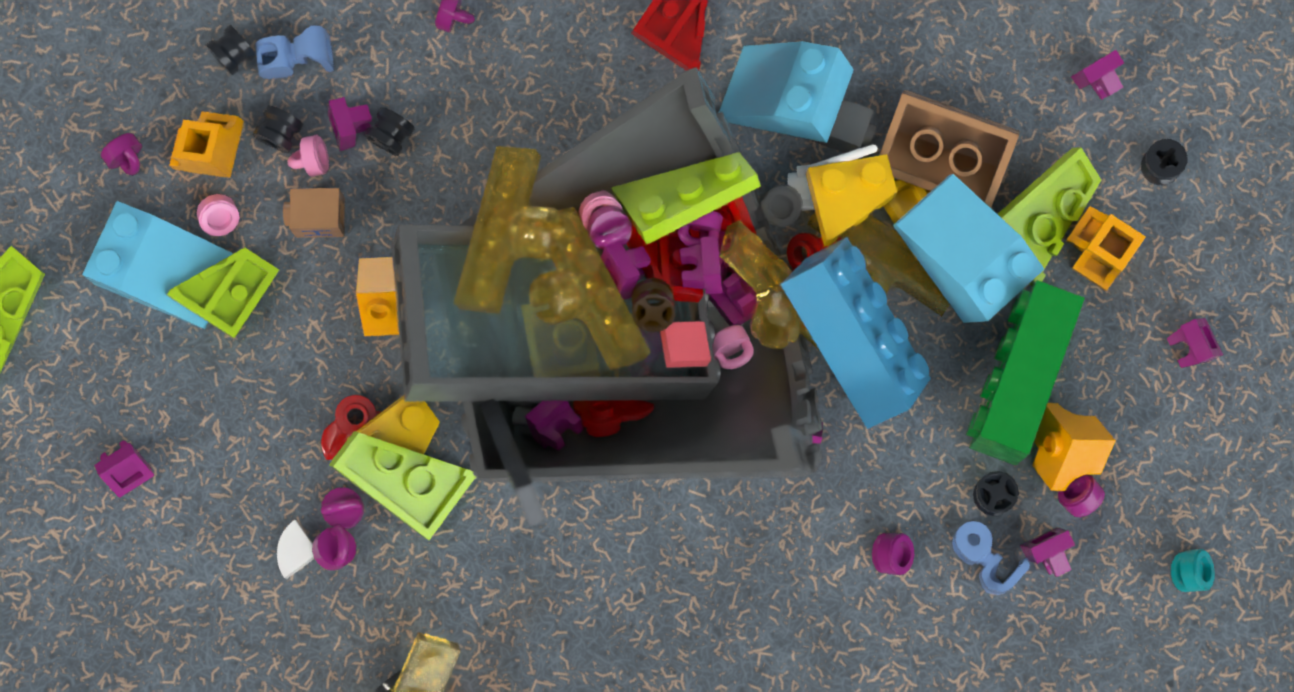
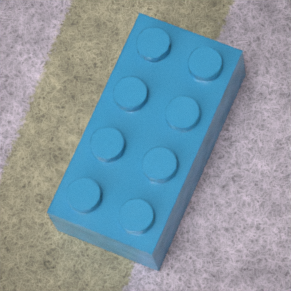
(857, 332)

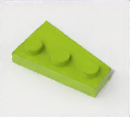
(685, 194)
(1051, 204)
(18, 289)
(403, 481)

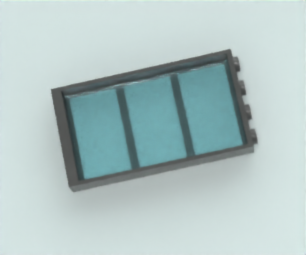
(513, 353)

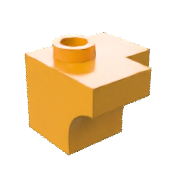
(207, 144)
(1105, 246)
(377, 296)
(1070, 447)

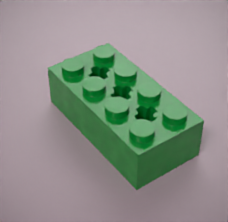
(1026, 372)

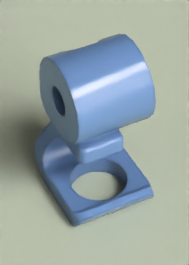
(278, 55)
(973, 545)

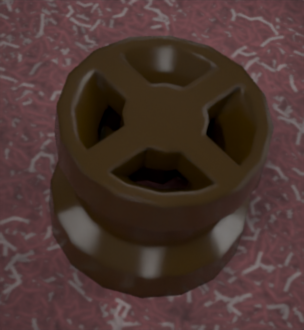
(653, 316)

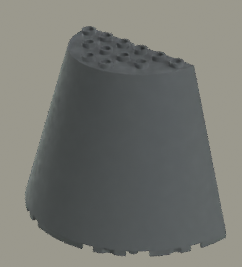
(755, 417)

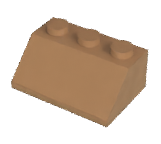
(939, 140)

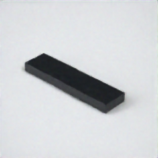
(513, 463)

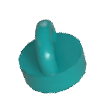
(1192, 571)

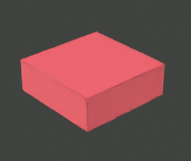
(685, 345)

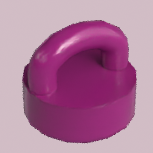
(449, 12)
(123, 153)
(708, 223)
(609, 226)
(1082, 496)
(342, 507)
(334, 548)
(893, 553)

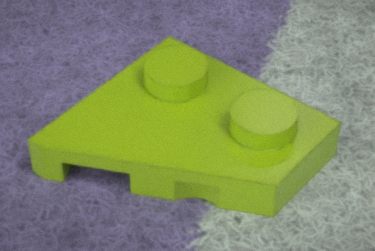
(226, 290)

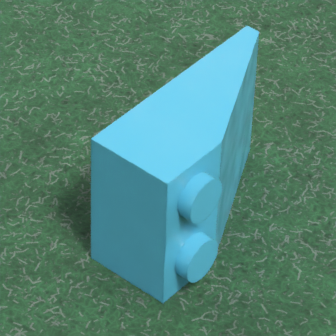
(788, 89)
(968, 250)
(147, 258)

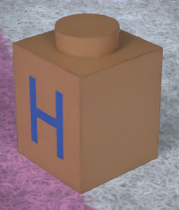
(315, 212)

